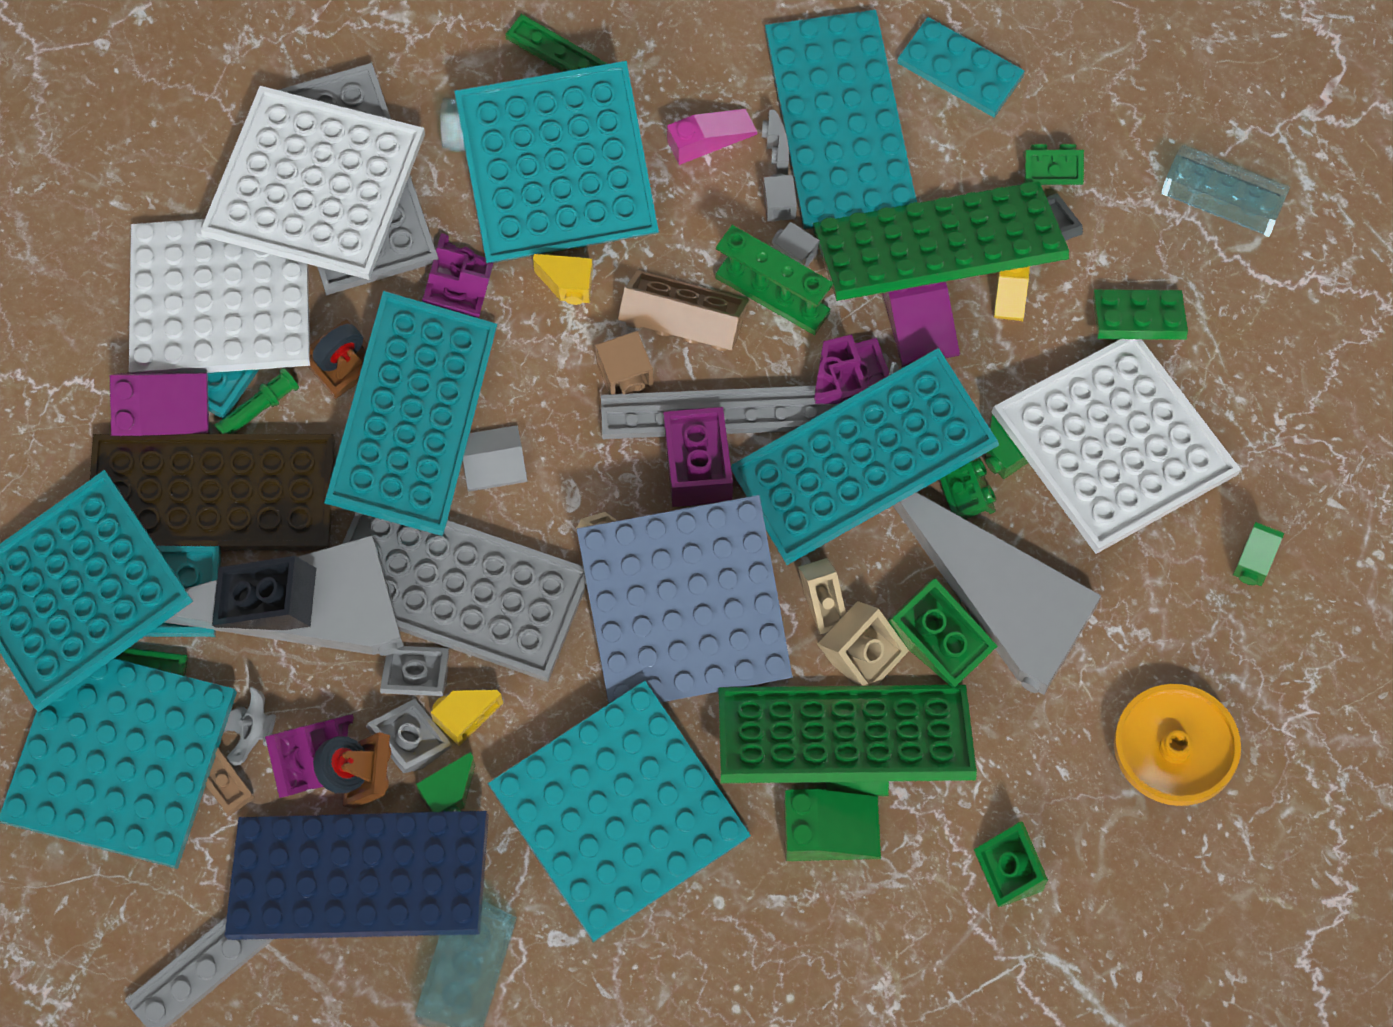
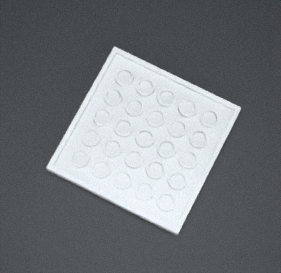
(313, 182)
(213, 304)
(1115, 442)

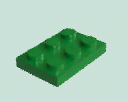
(1140, 314)

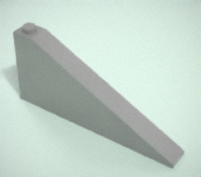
(1012, 596)
(348, 609)

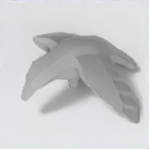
(251, 725)

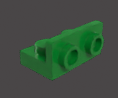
(1054, 166)
(968, 490)

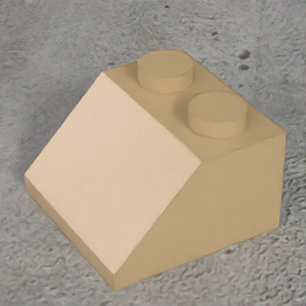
(863, 645)

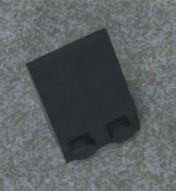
(265, 595)

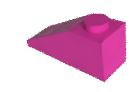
(707, 133)

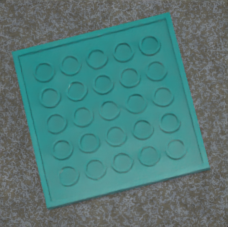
(556, 162)
(80, 590)
(121, 762)
(619, 811)

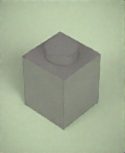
(779, 197)
(796, 244)

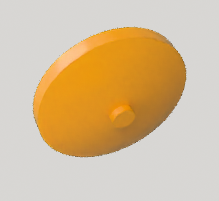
(1177, 744)

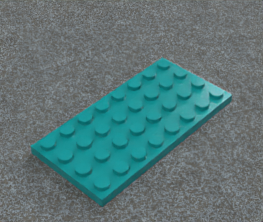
(839, 115)
(411, 414)
(864, 455)

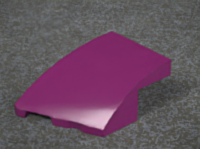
(457, 279)
(848, 369)
(294, 753)

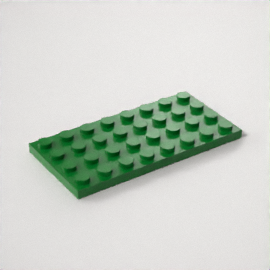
(940, 240)
(845, 734)

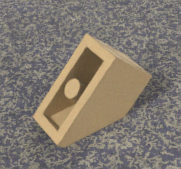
(822, 594)

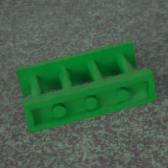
(773, 280)

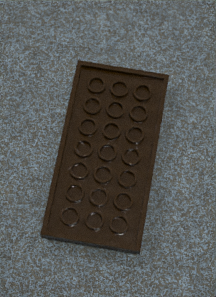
(224, 487)

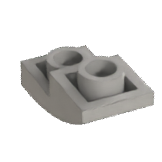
(777, 141)

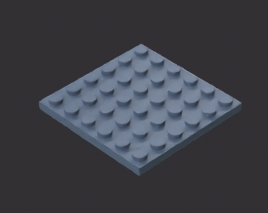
(685, 600)

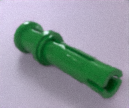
(268, 395)

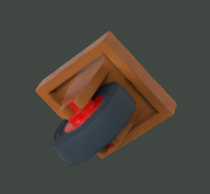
(338, 358)
(354, 767)

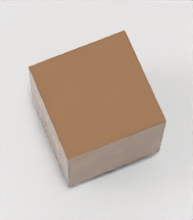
(624, 365)

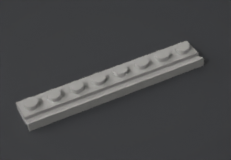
(744, 410)
(192, 976)

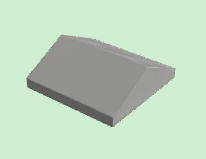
(494, 459)
(416, 671)
(413, 736)

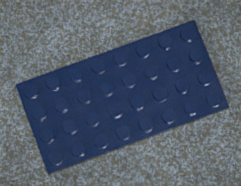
(358, 875)

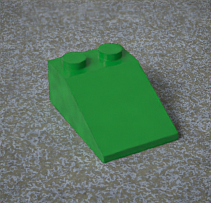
(941, 633)
(831, 825)

